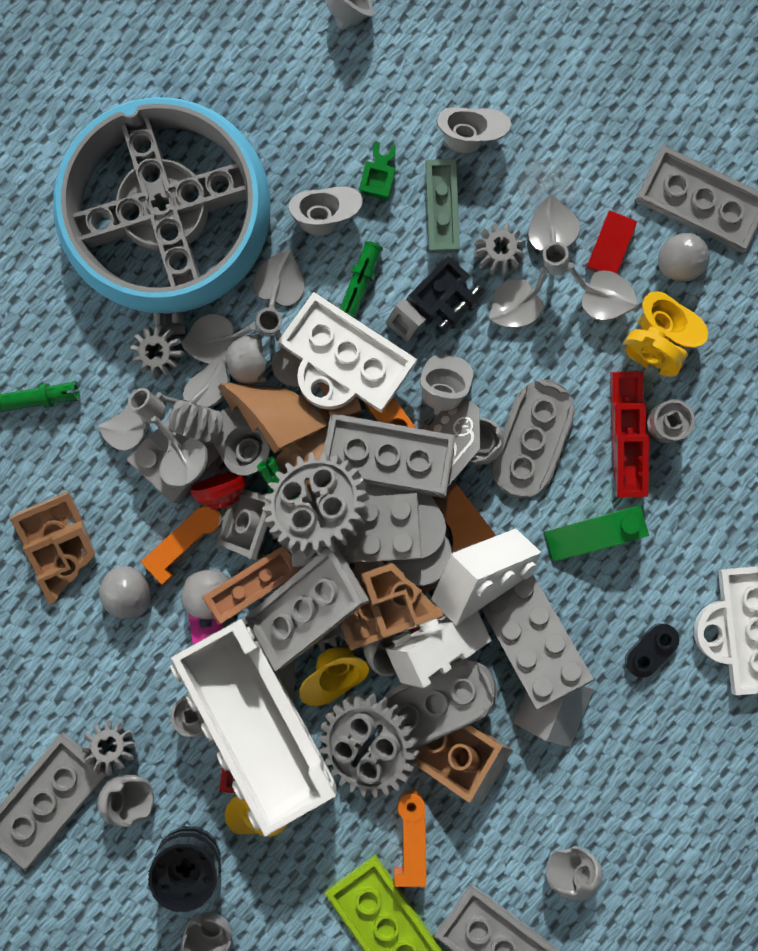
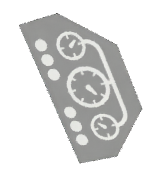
(465, 424)

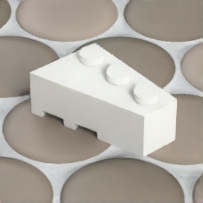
(484, 573)
(435, 647)

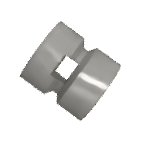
(669, 421)
(185, 720)

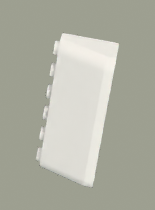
(254, 727)

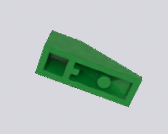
(597, 533)

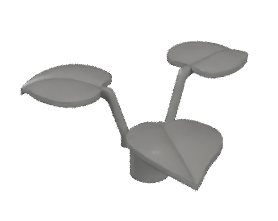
(552, 231)
(275, 280)
(127, 430)

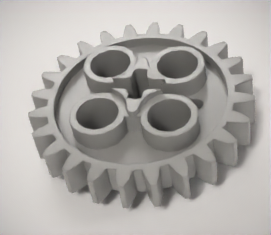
(343, 491)
(392, 764)

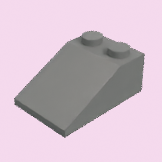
(150, 455)

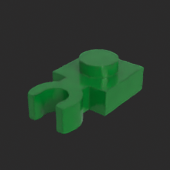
(378, 176)

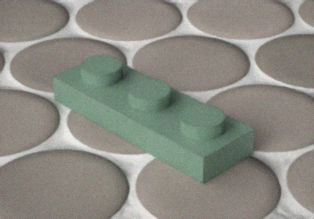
(442, 205)

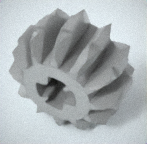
(499, 237)
(153, 338)
(196, 421)
(111, 758)

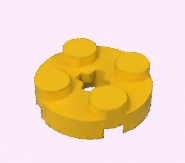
(653, 348)

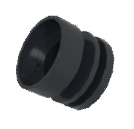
(170, 879)

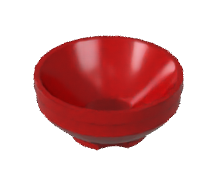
(219, 490)

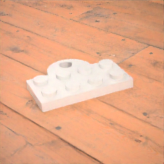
(344, 356)
(737, 627)

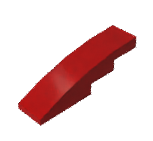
(629, 434)

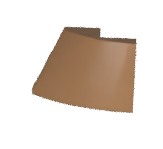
(276, 411)
(51, 546)
(391, 609)

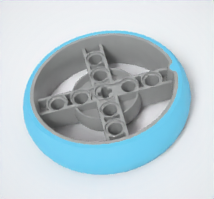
(136, 125)

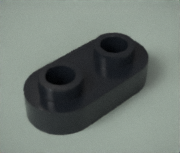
(651, 648)

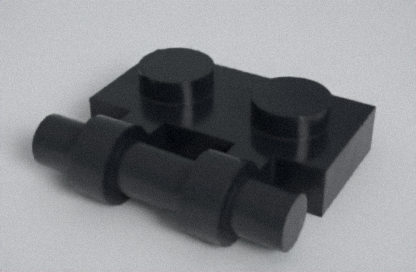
(438, 288)

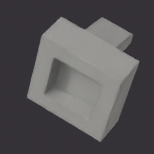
(173, 320)
(405, 320)

